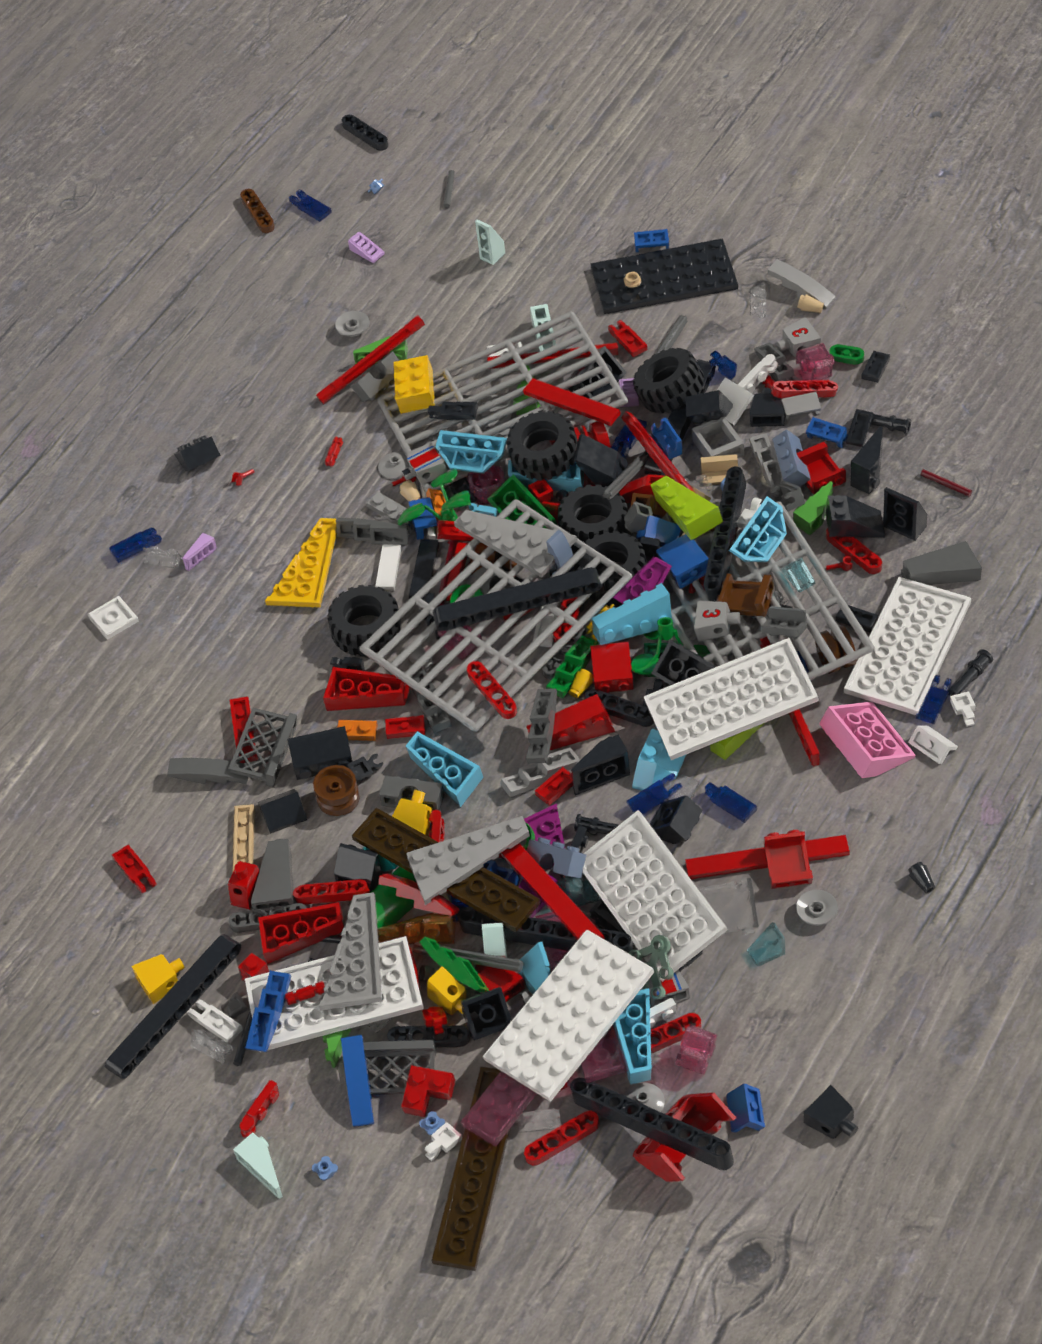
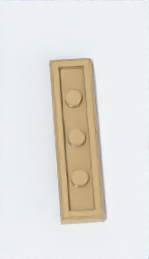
(243, 834)

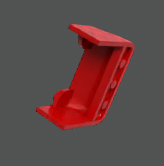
(698, 1110)

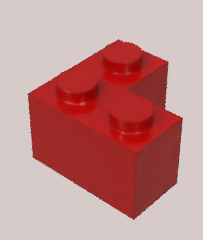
(422, 1085)

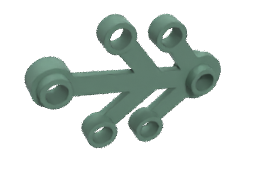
(657, 953)

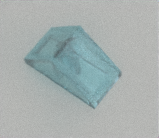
(798, 574)
(767, 946)

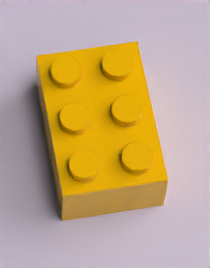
(413, 384)

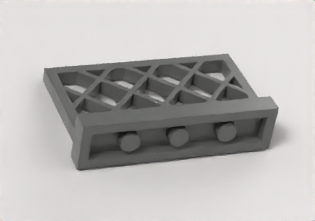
(277, 753)
(397, 1050)

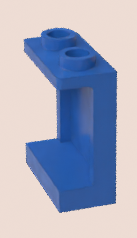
(686, 560)

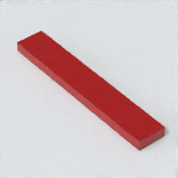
(571, 402)

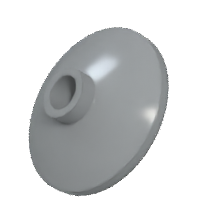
(352, 323)
(393, 465)
(820, 901)
(653, 1095)

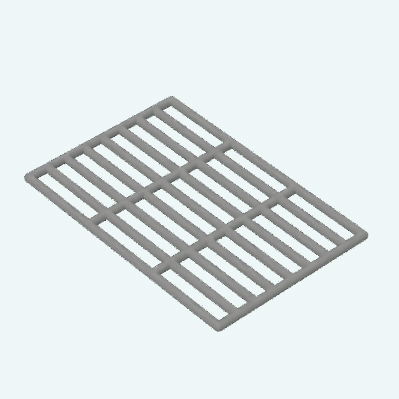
(526, 375)
(820, 606)
(471, 637)

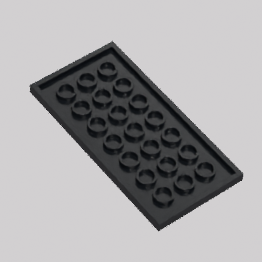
(665, 276)

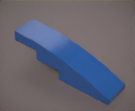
(268, 1011)
(357, 1081)

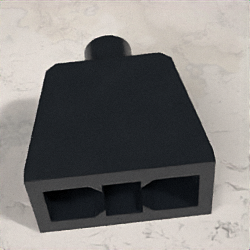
(766, 410)
(831, 1114)

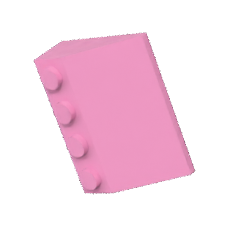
(865, 738)

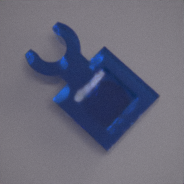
(725, 365)

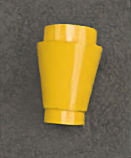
(581, 682)

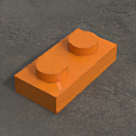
(437, 500)
(359, 729)

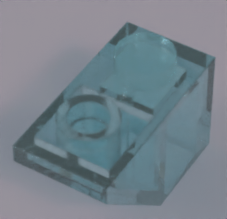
(578, 890)

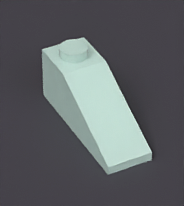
(489, 242)
(540, 315)
(255, 1157)

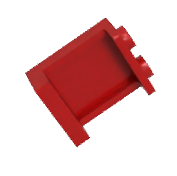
(821, 467)
(612, 667)
(787, 859)

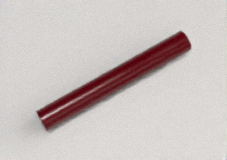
(945, 482)

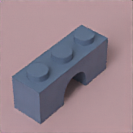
(791, 467)
(566, 861)

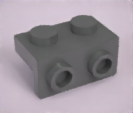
(785, 622)

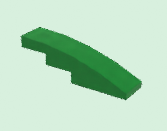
(575, 660)
(458, 967)

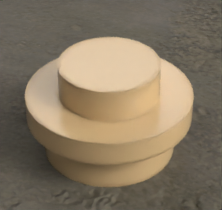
(632, 279)

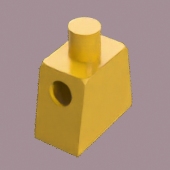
(414, 812)
(157, 976)
(446, 991)

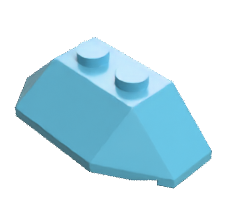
(470, 451)
(761, 534)
(654, 762)

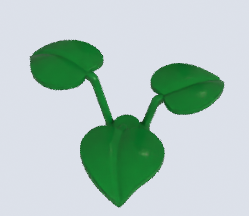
(447, 511)
(645, 663)

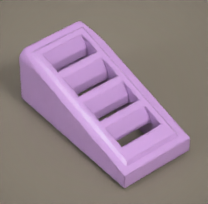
(360, 244)
(629, 392)
(199, 551)

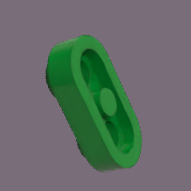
(847, 354)

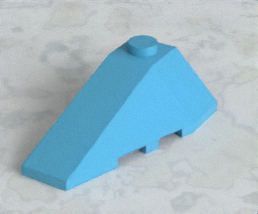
(535, 967)

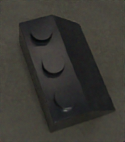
(613, 365)
(319, 750)

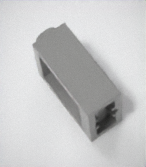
(711, 428)

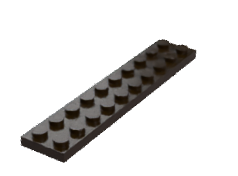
(481, 890)
(470, 1193)

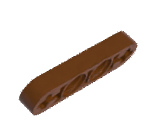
(255, 211)

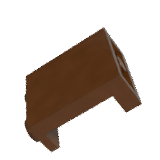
(747, 596)

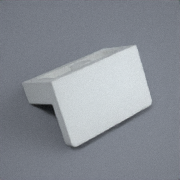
(931, 743)

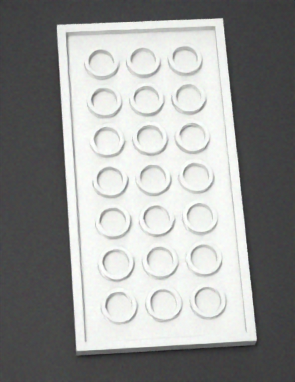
(909, 645)
(730, 698)
(651, 892)
(568, 1015)
(306, 1021)

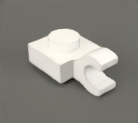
(747, 514)
(964, 705)
(444, 1138)

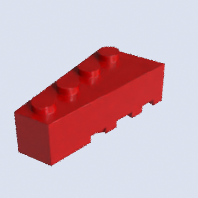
(363, 689)
(580, 723)
(298, 929)

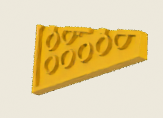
(307, 573)

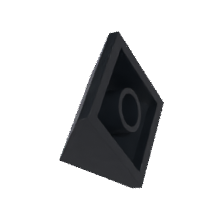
(282, 810)

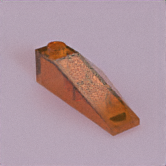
(431, 925)

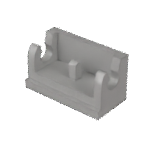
(801, 404)

